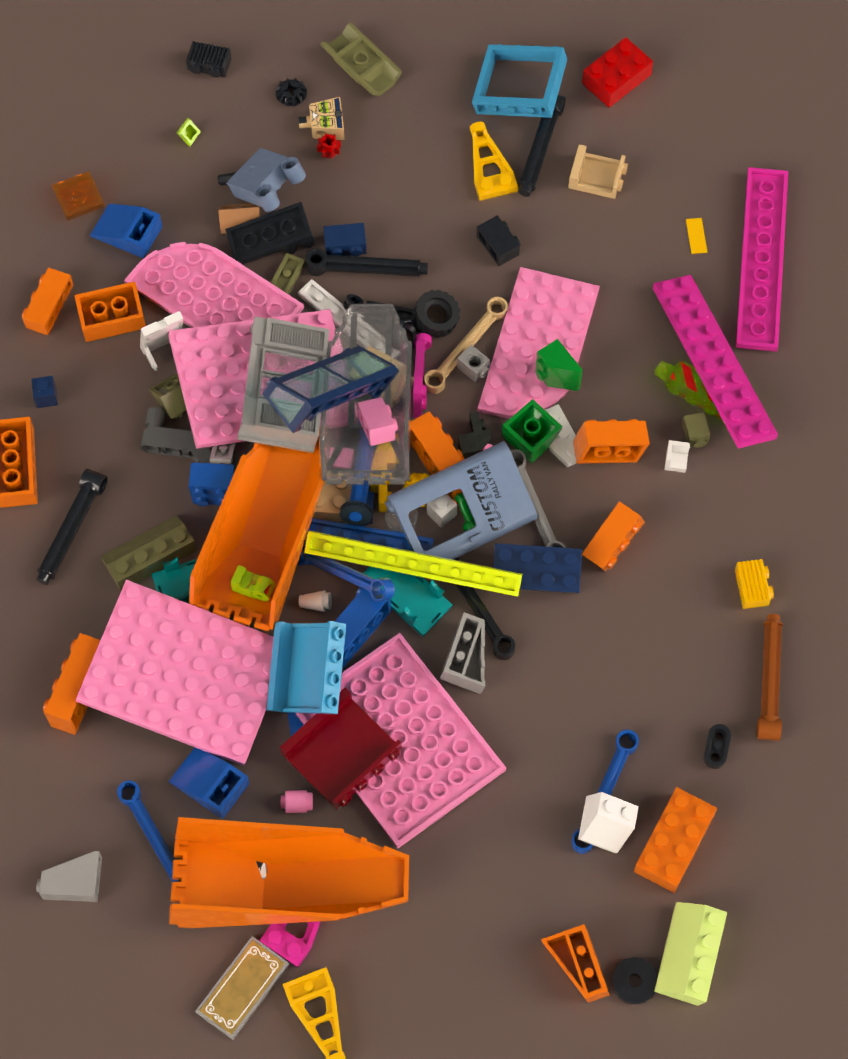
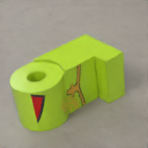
(252, 584)

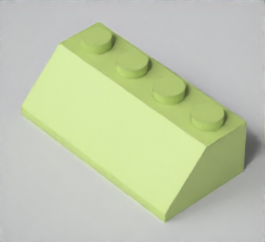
(690, 952)

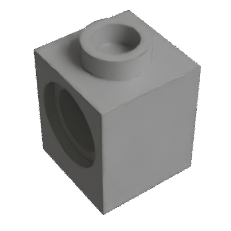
(470, 356)

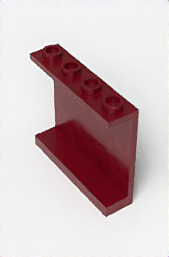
(340, 751)

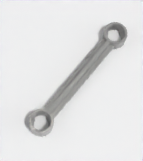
(542, 523)

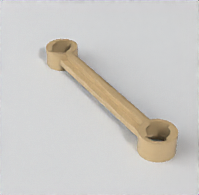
(470, 339)

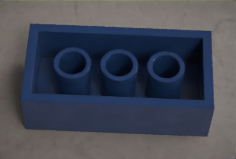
(542, 567)

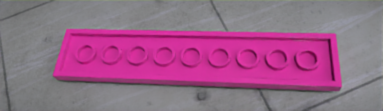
(762, 259)
(715, 362)

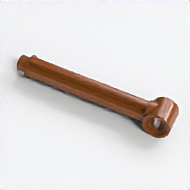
(769, 724)

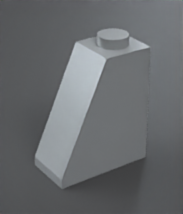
(72, 880)

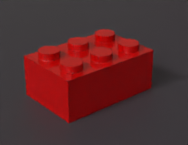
(617, 72)

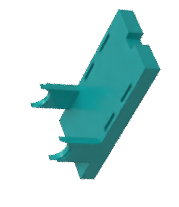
(175, 579)
(415, 598)

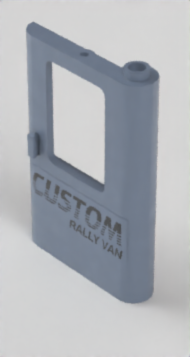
(492, 494)

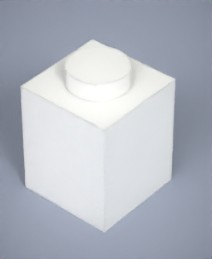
(442, 510)

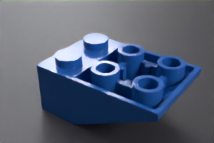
(128, 228)
(210, 781)

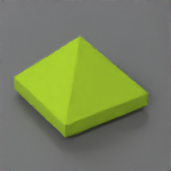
(188, 132)

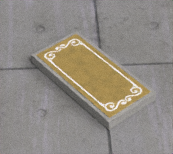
(242, 988)

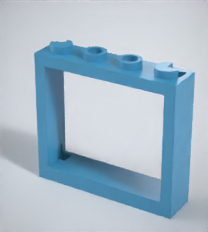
(520, 106)

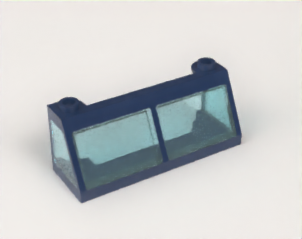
(328, 384)

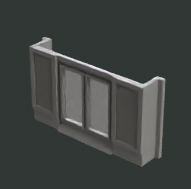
(275, 351)

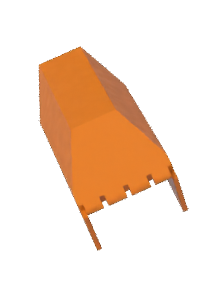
(261, 529)
(309, 874)

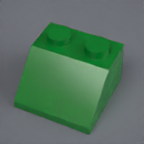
(558, 367)
(531, 430)

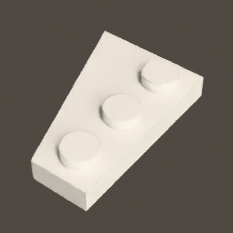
(562, 445)

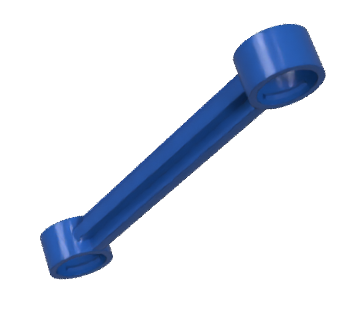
(351, 575)
(611, 776)
(148, 826)

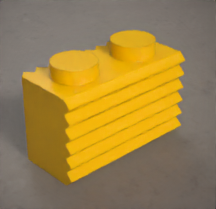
(753, 584)

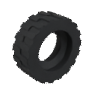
(442, 299)

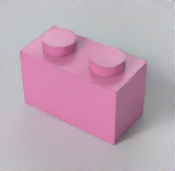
(377, 421)

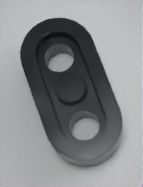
(717, 747)

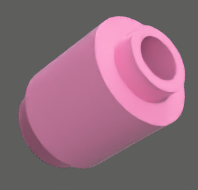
(297, 801)

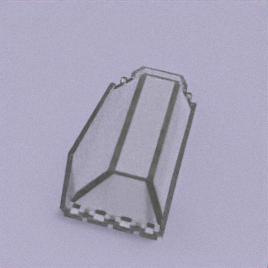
(343, 443)

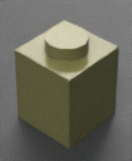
(696, 429)

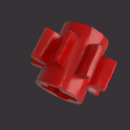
(329, 146)

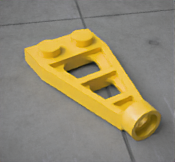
(496, 184)
(308, 988)

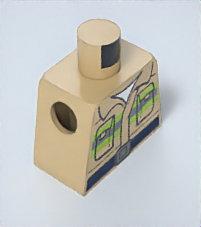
(324, 118)

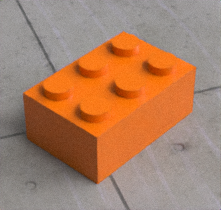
(110, 311)
(611, 441)

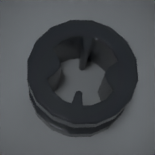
(352, 299)

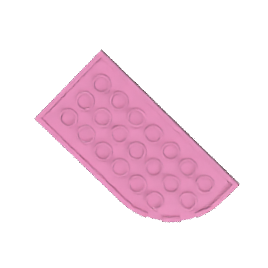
(208, 286)
(538, 313)

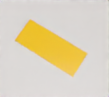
(696, 235)

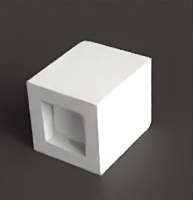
(677, 456)

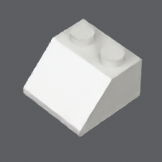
(607, 821)

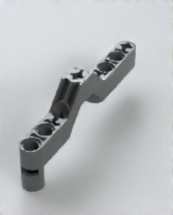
(176, 441)

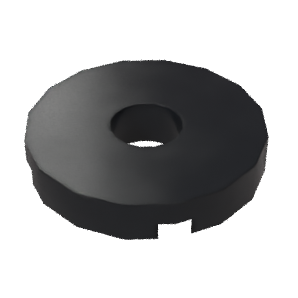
(644, 971)

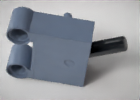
(262, 177)

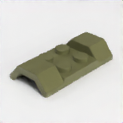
(363, 61)

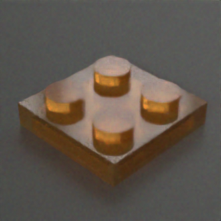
(78, 195)

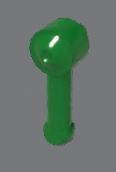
(469, 520)

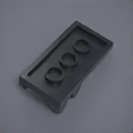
(270, 234)

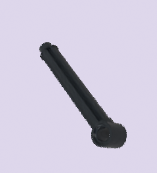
(539, 149)
(362, 264)
(91, 485)

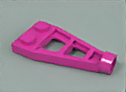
(422, 343)
(287, 945)

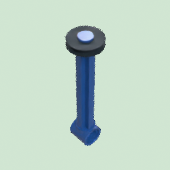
(356, 510)

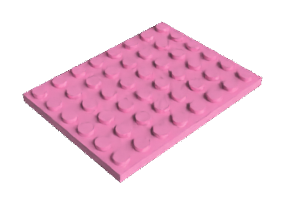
(214, 373)
(181, 673)
(441, 750)

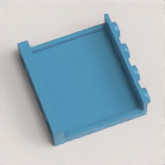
(306, 667)

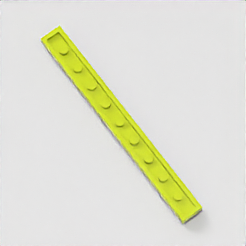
(413, 563)

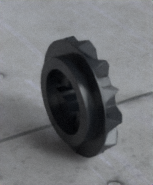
(285, 97)

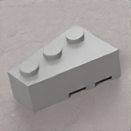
(466, 655)

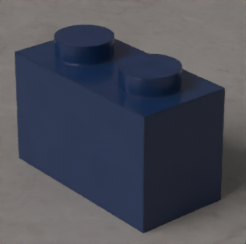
(345, 239)

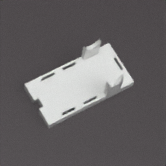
(156, 335)

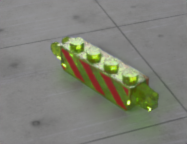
(686, 382)

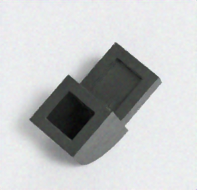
(476, 441)

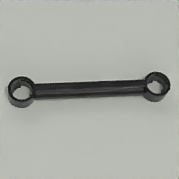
(490, 625)

